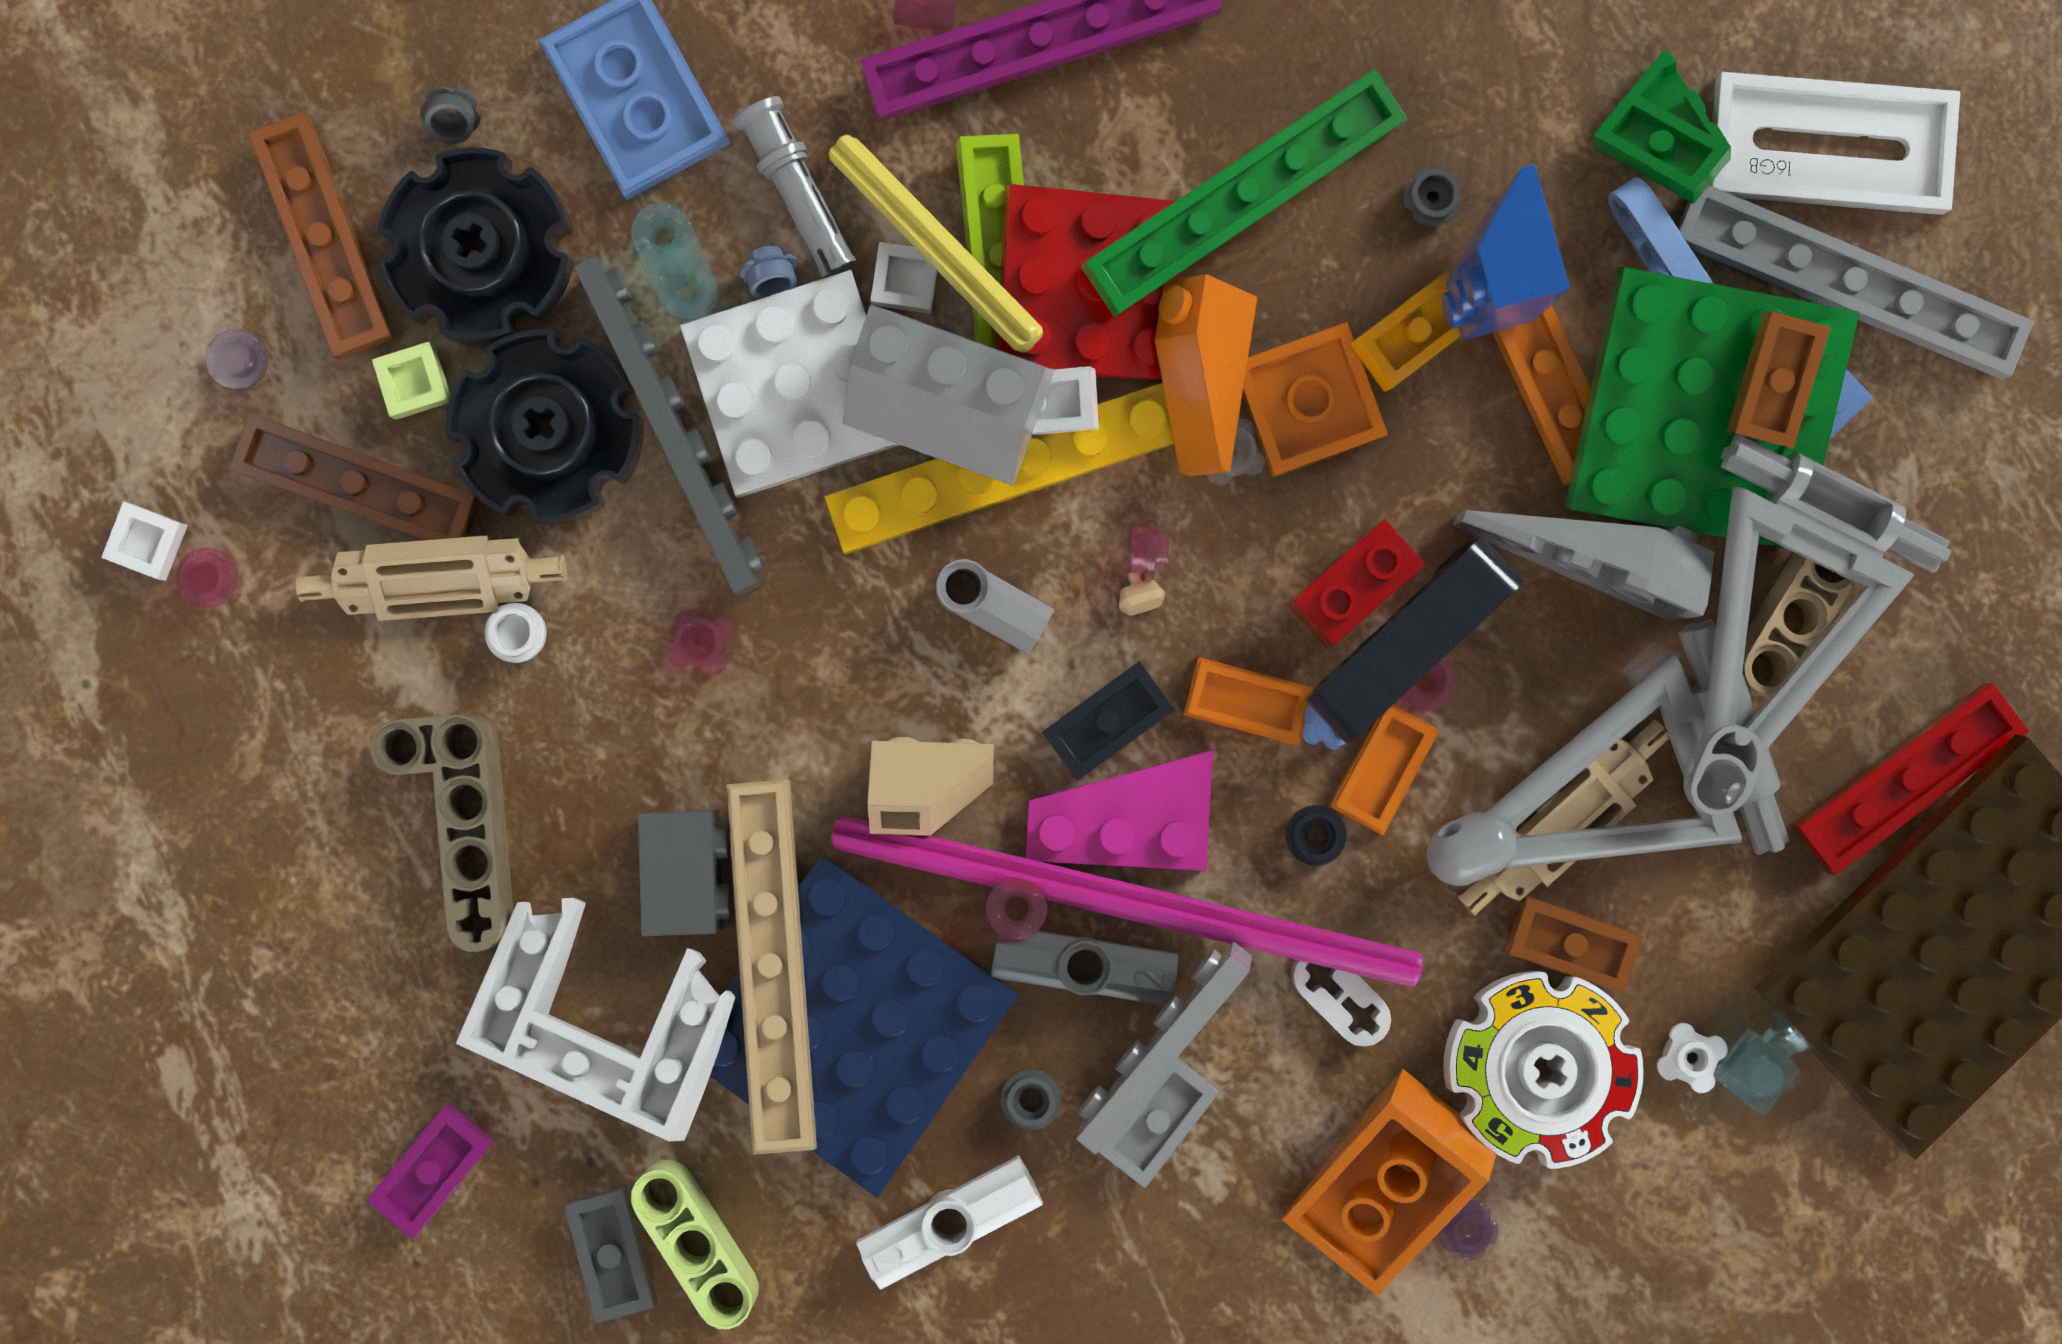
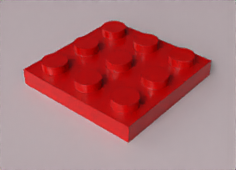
(1043, 249)

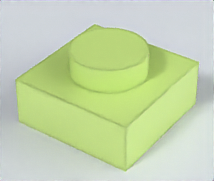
(412, 380)

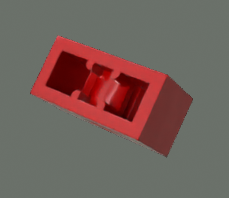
(1356, 584)

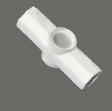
(916, 1242)

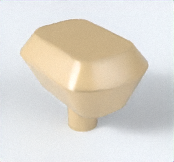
(1140, 595)

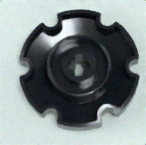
(475, 200)
(507, 456)

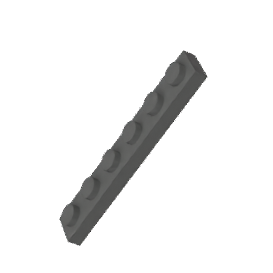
(661, 402)

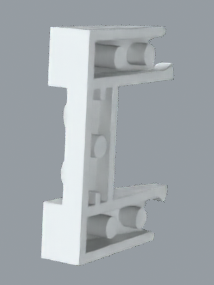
(515, 1029)

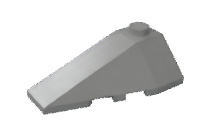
(1637, 564)

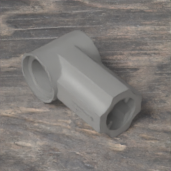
(999, 607)

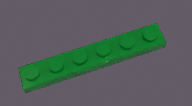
(1243, 192)

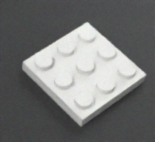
(780, 382)

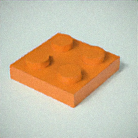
(1311, 400)

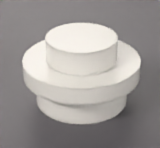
(515, 632)

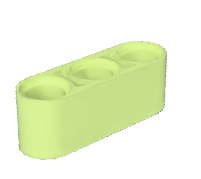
(695, 1273)

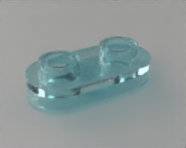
(674, 264)

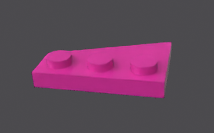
(1128, 820)

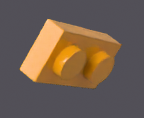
(1407, 336)

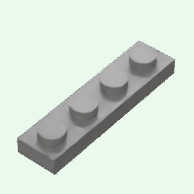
(1178, 1025)

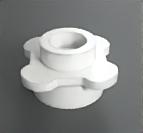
(1675, 1052)

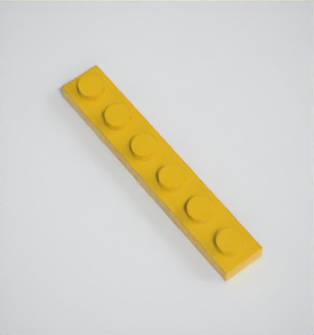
(944, 491)

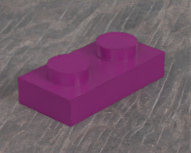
(430, 1170)

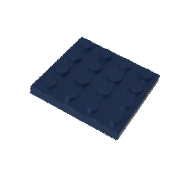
(887, 1024)

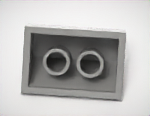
(944, 394)

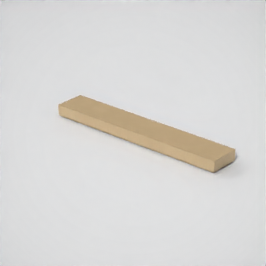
(771, 967)

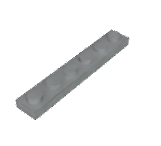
(1856, 281)

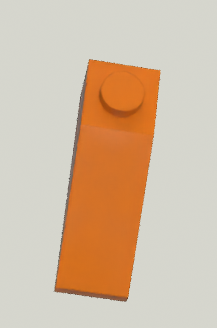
(1203, 365)

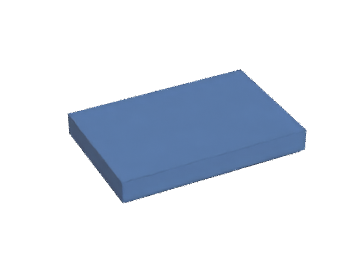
(634, 93)

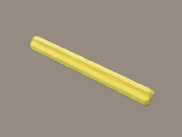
(936, 244)

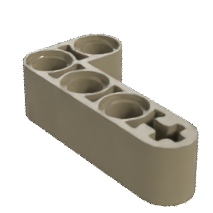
(455, 830)

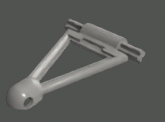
(1831, 525)
(1487, 838)

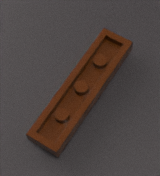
(352, 481)

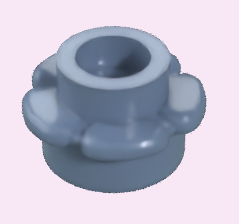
(769, 271)

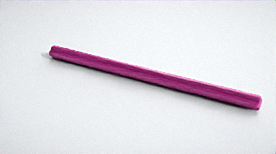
(1134, 902)

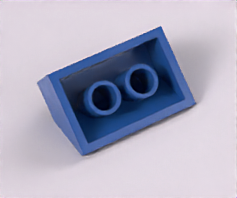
(1509, 265)

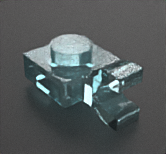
(1760, 1066)

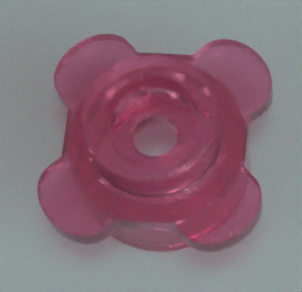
(685, 651)

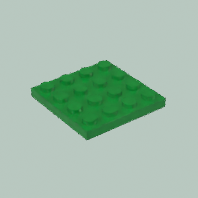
(1667, 396)

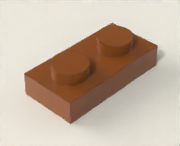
(1778, 379)
(1573, 944)

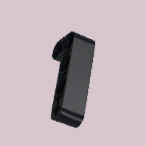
(1414, 638)

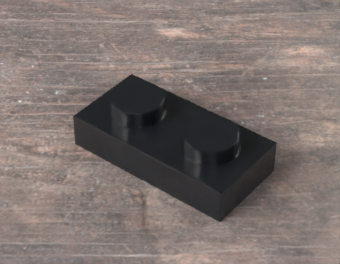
(1108, 720)

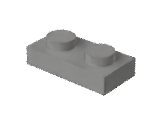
(1159, 1122)

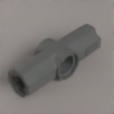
(1123, 970)

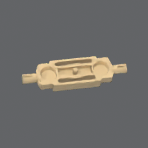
(431, 577)
(1607, 781)

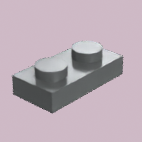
(610, 1254)

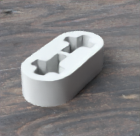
(1334, 1013)

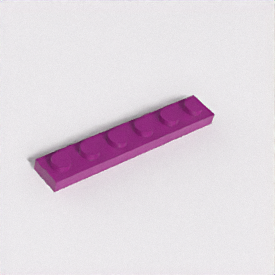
(1016, 47)

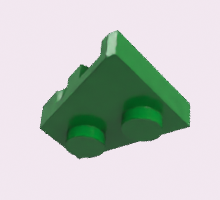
(1665, 133)

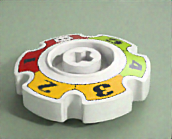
(1590, 1067)

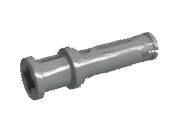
(784, 163)

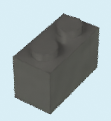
(683, 872)

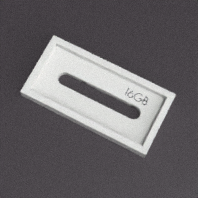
(1916, 117)

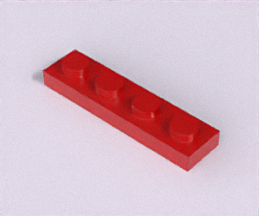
(1909, 778)

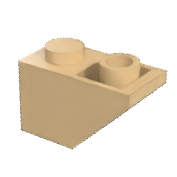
(924, 784)

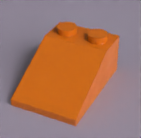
(1391, 1183)

